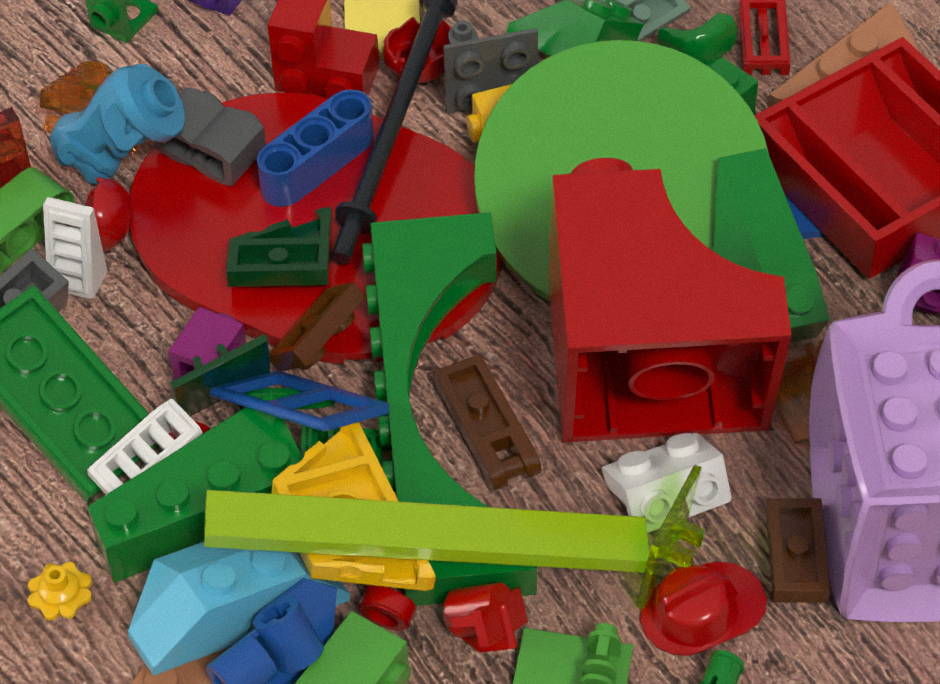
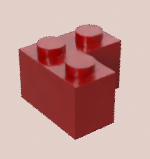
(315, 56)

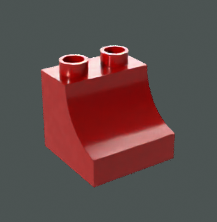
(650, 319)

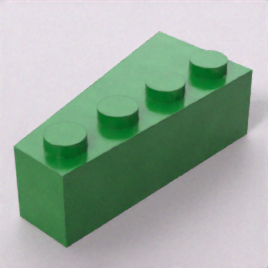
(166, 503)

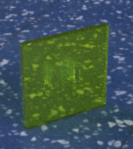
(666, 546)

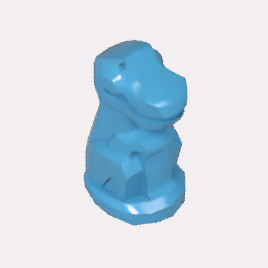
(124, 112)

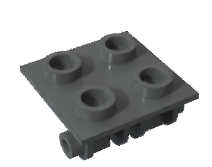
(484, 63)

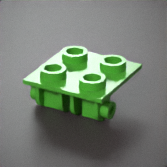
(573, 659)

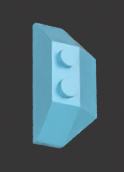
(208, 600)

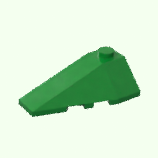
(761, 234)

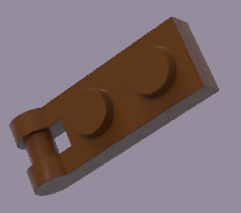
(486, 421)

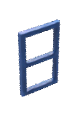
(311, 393)

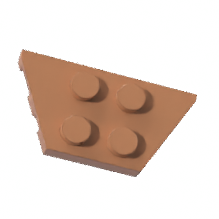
(868, 37)

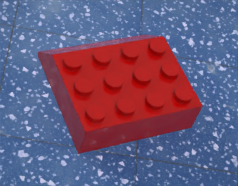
(864, 154)

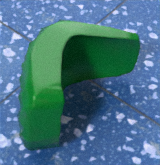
(705, 42)

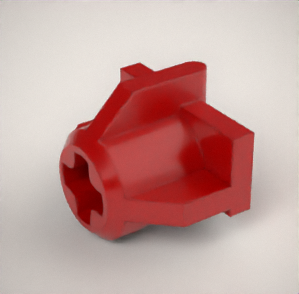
(485, 615)

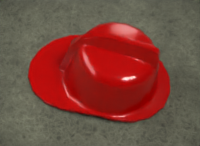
(702, 607)

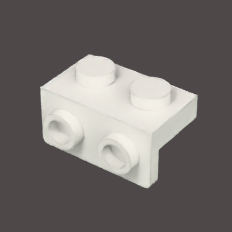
(653, 478)

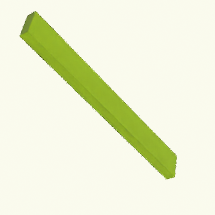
(424, 531)

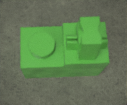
(360, 655)

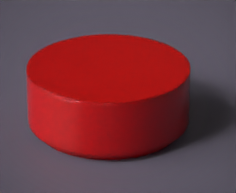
(387, 608)

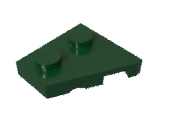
(282, 254)

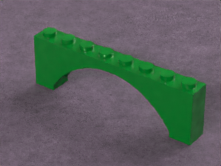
(420, 277)

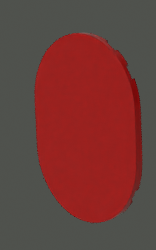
(188, 218)

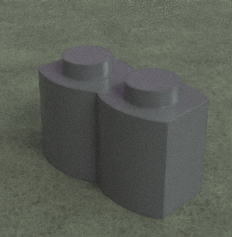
(215, 138)

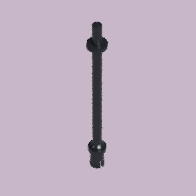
(356, 215)

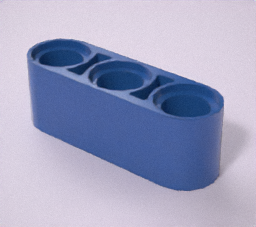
(315, 148)

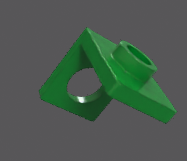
(113, 19)

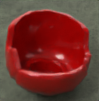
(399, 43)
(112, 211)

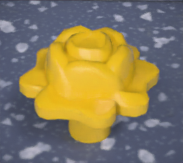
(59, 591)

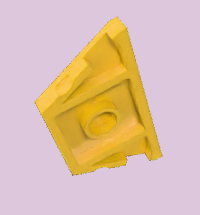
(350, 470)

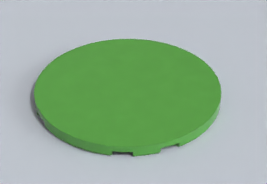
(605, 103)

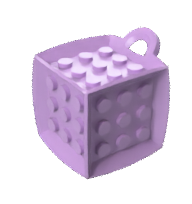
(880, 456)

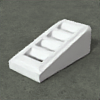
(74, 251)
(152, 429)

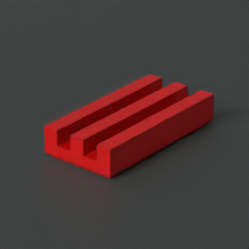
(764, 61)

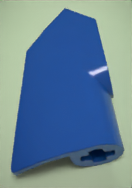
(285, 638)

